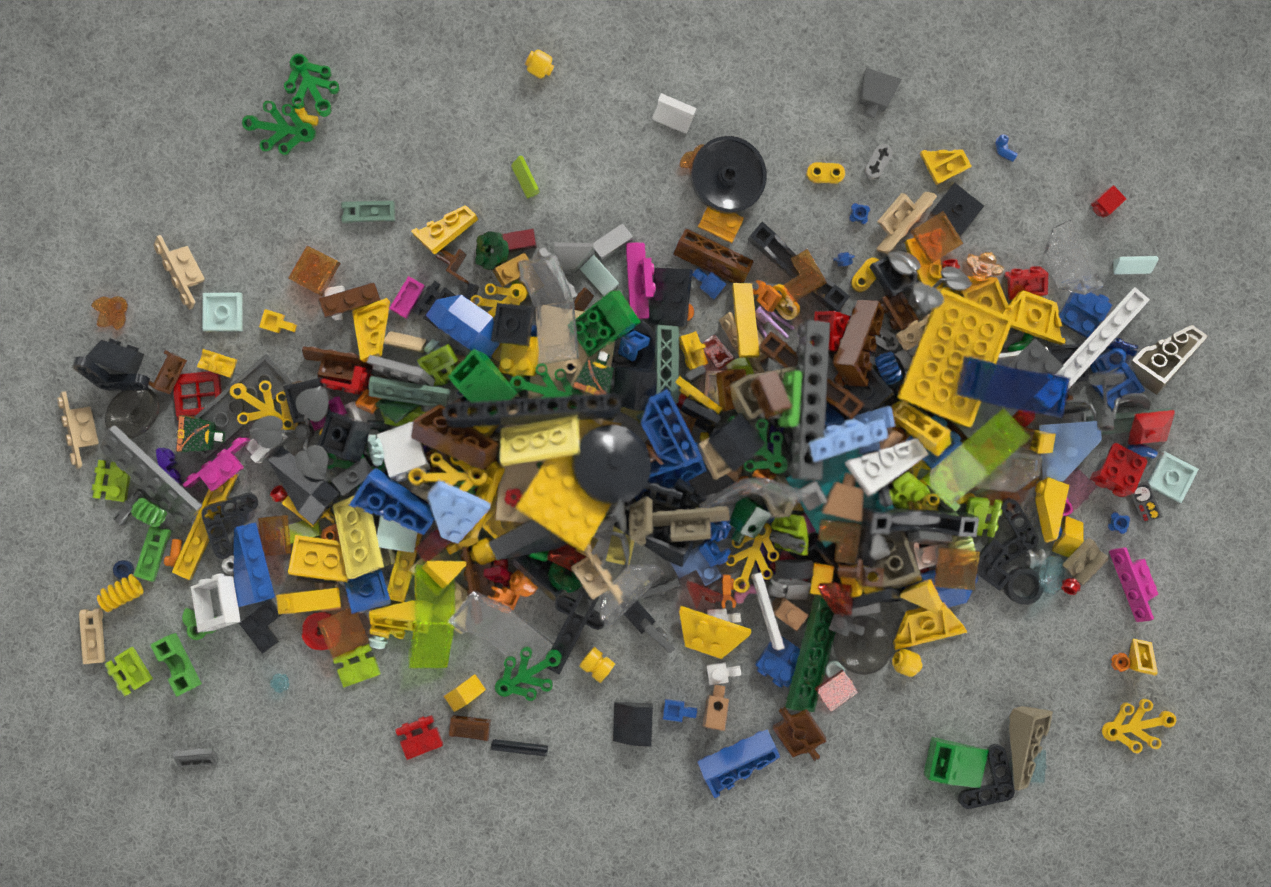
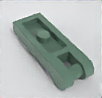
(368, 211)

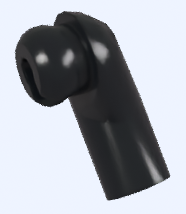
(379, 425)

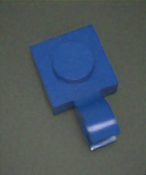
(710, 284)
(675, 710)

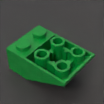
(605, 322)
(481, 380)
(955, 763)

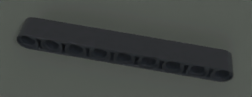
(523, 406)

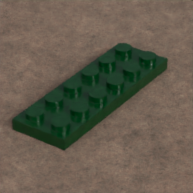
(812, 657)

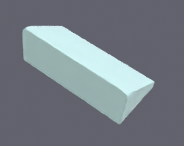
(1134, 265)
(599, 276)

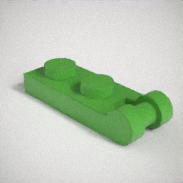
(792, 386)
(152, 553)

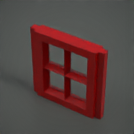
(191, 378)

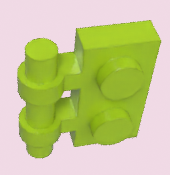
(438, 360)
(117, 484)
(911, 490)
(980, 508)
(132, 668)
(358, 671)

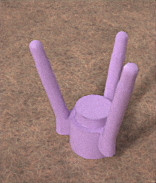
(764, 316)

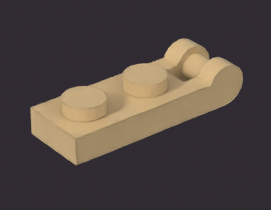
(92, 636)

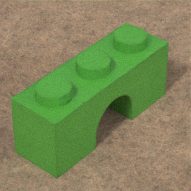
(174, 655)

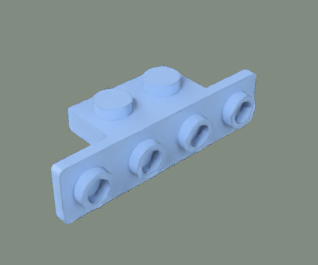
(847, 437)

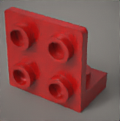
(837, 326)

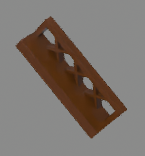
(712, 259)

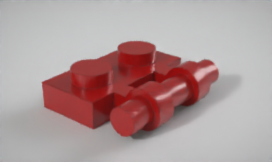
(420, 743)

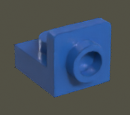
(631, 344)
(712, 553)

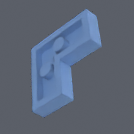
(865, 418)
(697, 562)

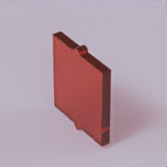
(836, 690)

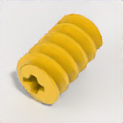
(120, 594)

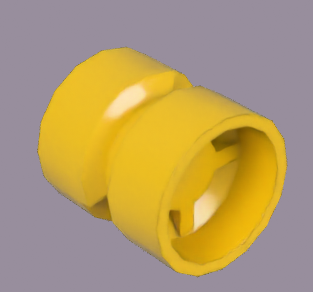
(597, 664)

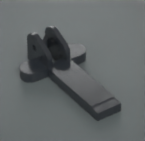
(573, 626)

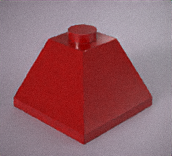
(1151, 427)

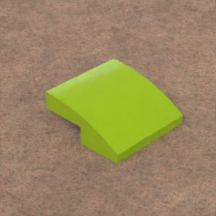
(793, 525)

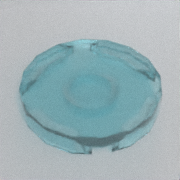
(1052, 575)

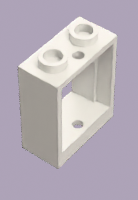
(203, 604)

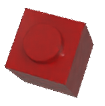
(1108, 202)

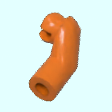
(174, 553)

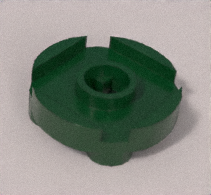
(483, 250)
(560, 581)

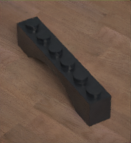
(778, 252)
(892, 520)

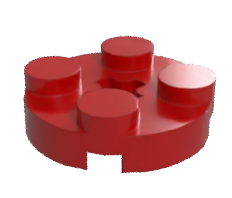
(310, 630)

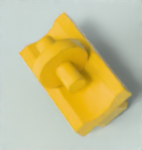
(693, 350)
(217, 363)

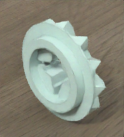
(375, 450)

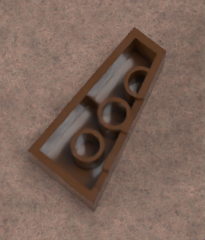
(859, 342)
(461, 443)

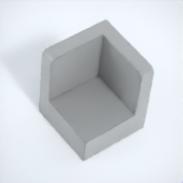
(816, 495)

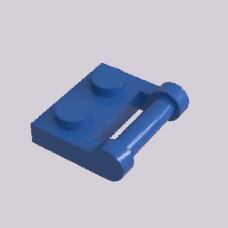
(1129, 386)

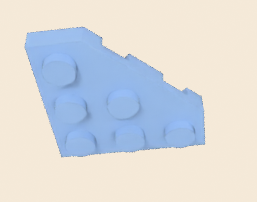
(1071, 447)
(455, 511)

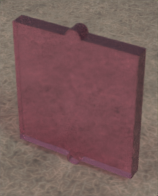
(1079, 487)

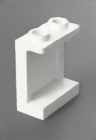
(402, 452)

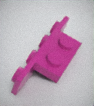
(639, 279)
(221, 469)
(1136, 583)

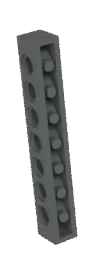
(815, 411)

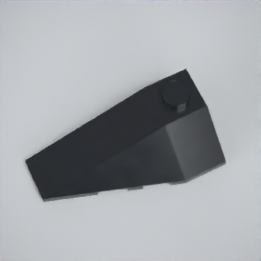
(309, 495)
(525, 540)
(661, 544)
(822, 555)

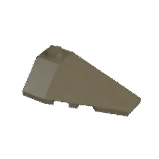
(1161, 361)
(744, 397)
(900, 565)
(1026, 732)

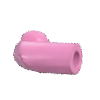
(739, 597)

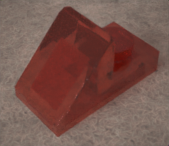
(717, 352)
(432, 546)
(565, 556)
(697, 590)
(837, 597)

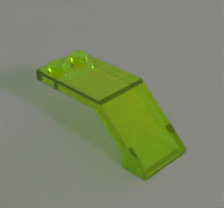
(976, 457)
(431, 630)

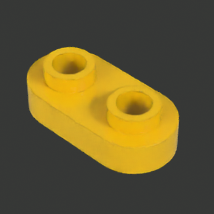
(826, 173)
(864, 273)
(783, 305)

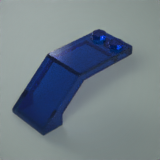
(1013, 387)

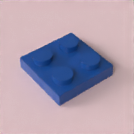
(367, 591)

